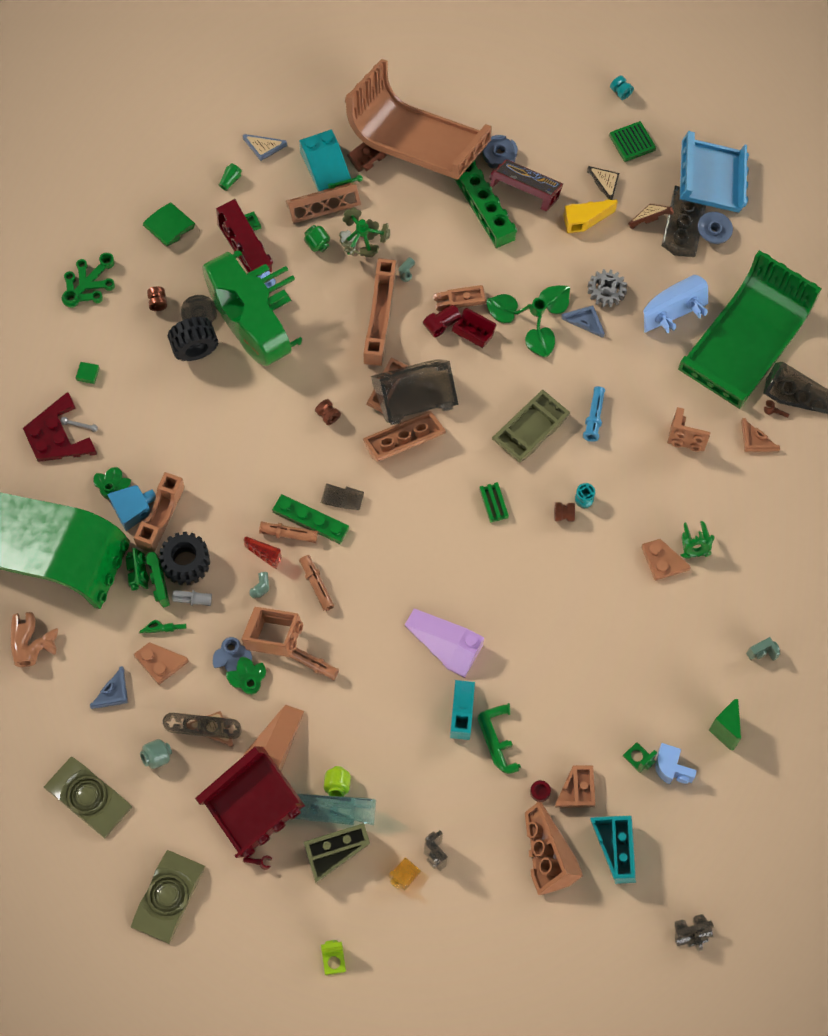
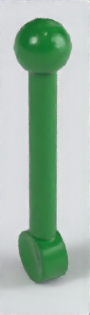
(359, 178)

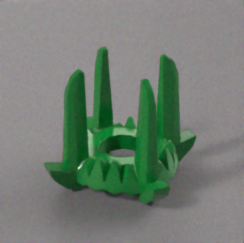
(704, 540)

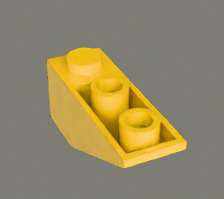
(583, 216)

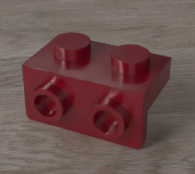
(474, 328)

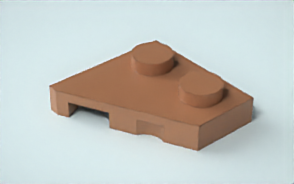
(663, 560)
(159, 661)
(578, 788)

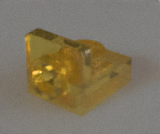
(404, 874)

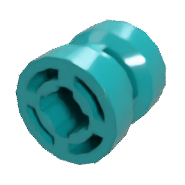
(621, 87)
(583, 499)

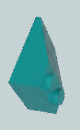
(324, 159)

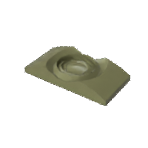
(531, 426)
(88, 797)
(167, 896)

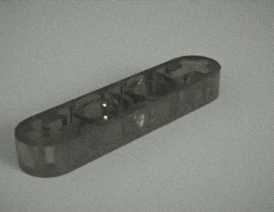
(201, 729)

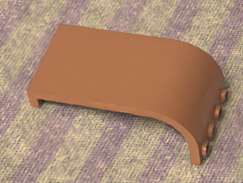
(409, 132)

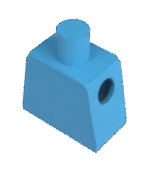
(131, 505)

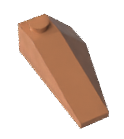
(280, 734)

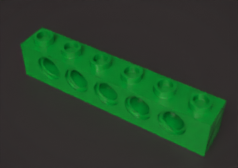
(490, 220)

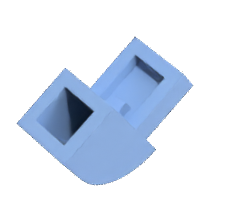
(667, 766)

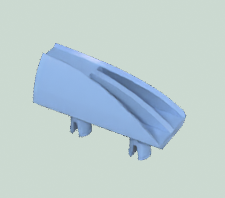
(675, 302)

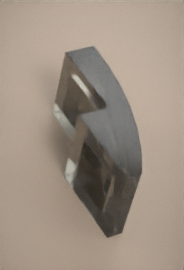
(342, 498)

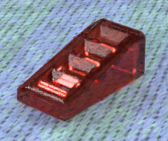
(264, 551)

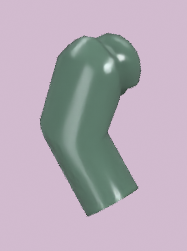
(404, 270)
(262, 587)

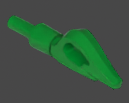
(170, 627)

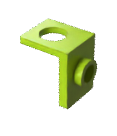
(333, 949)

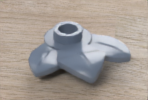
(228, 657)

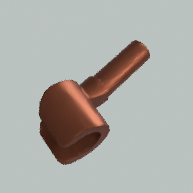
(773, 409)

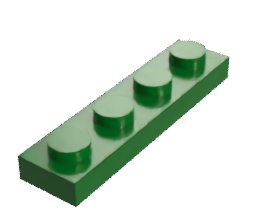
(310, 519)

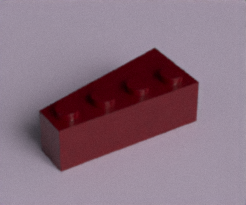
(241, 236)

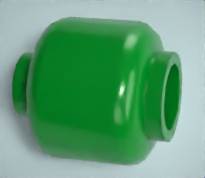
(317, 238)

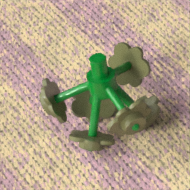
(364, 229)

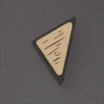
(605, 180)

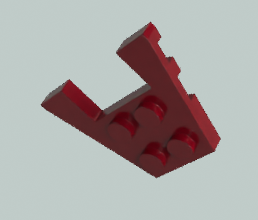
(49, 437)

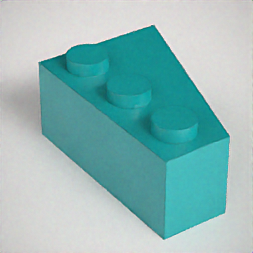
(617, 844)

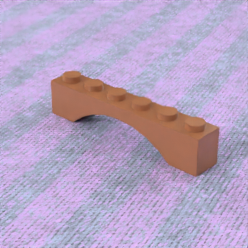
(380, 312)

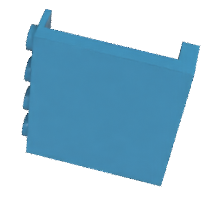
(713, 174)

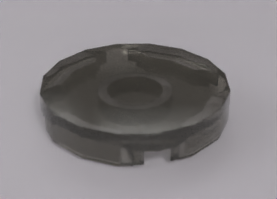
(199, 307)

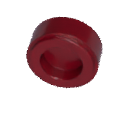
(540, 791)

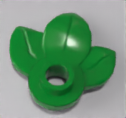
(111, 481)
(247, 672)

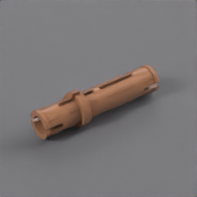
(289, 532)
(312, 575)
(314, 663)

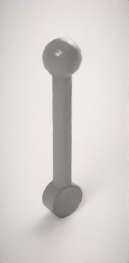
(64, 421)

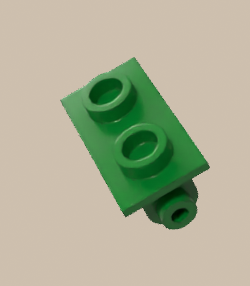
(136, 561)

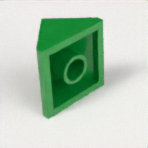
(727, 725)

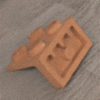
(686, 436)

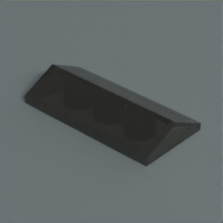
(681, 228)

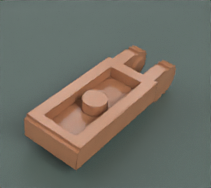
(461, 297)

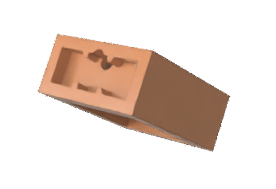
(256, 622)

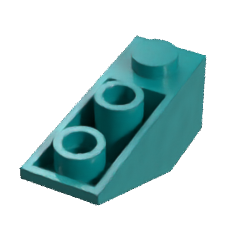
(462, 710)

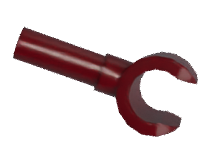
(259, 861)

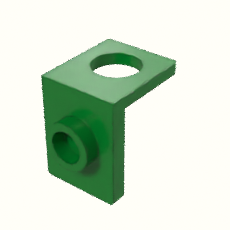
(647, 760)

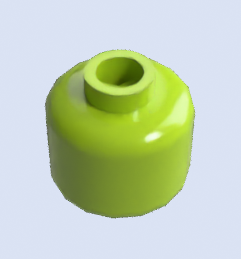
(337, 781)

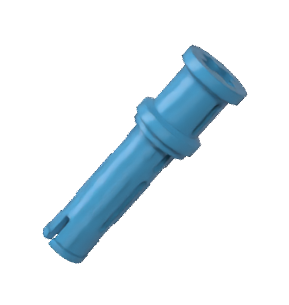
(593, 422)

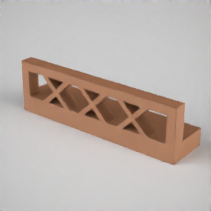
(320, 196)

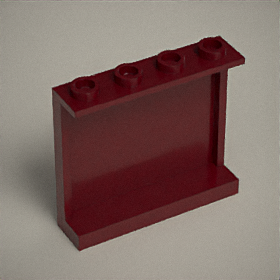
(251, 801)

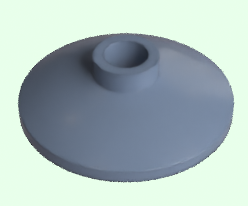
(718, 222)

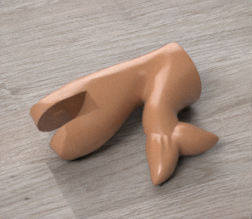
(24, 654)

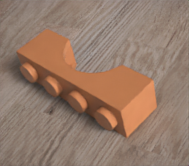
(167, 497)

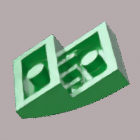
(168, 224)

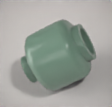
(155, 754)

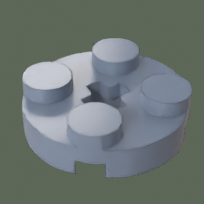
(499, 142)

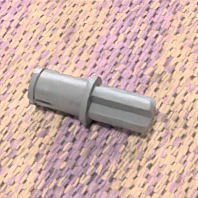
(192, 597)

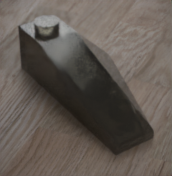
(795, 389)

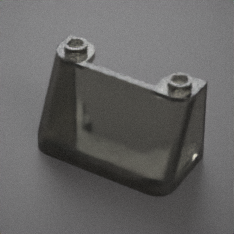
(415, 389)

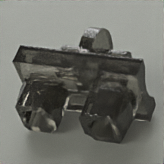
(695, 934)

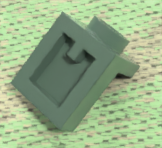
(763, 648)

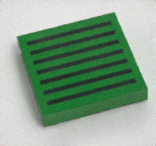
(632, 141)

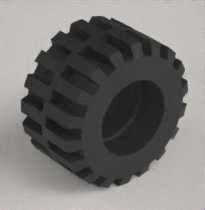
(192, 339)
(181, 544)

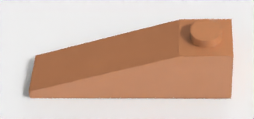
(552, 858)

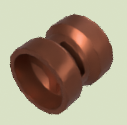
(157, 301)
(328, 412)
(564, 511)

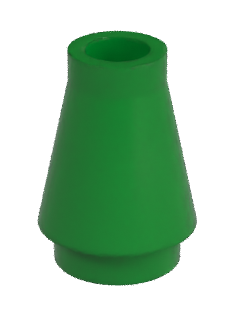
(230, 176)

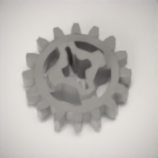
(607, 288)

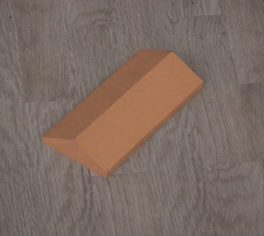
(403, 436)

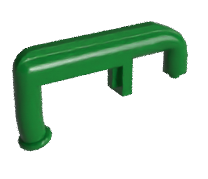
(495, 748)

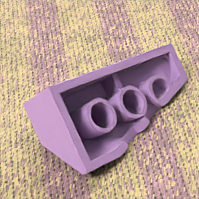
(447, 641)

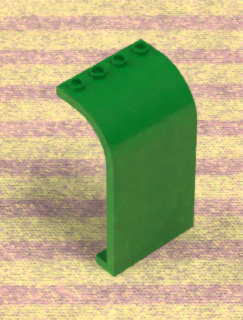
(751, 330)
(60, 545)

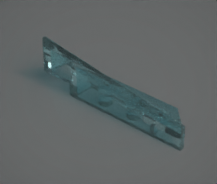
(337, 809)

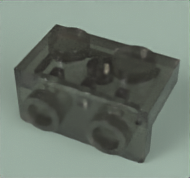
(435, 855)

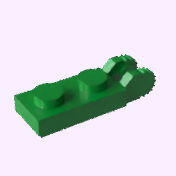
(158, 579)

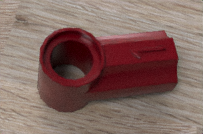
(437, 323)

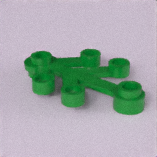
(88, 282)

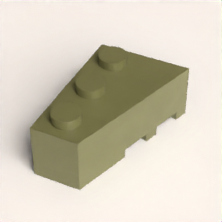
(334, 849)

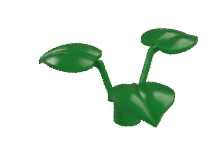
(553, 298)

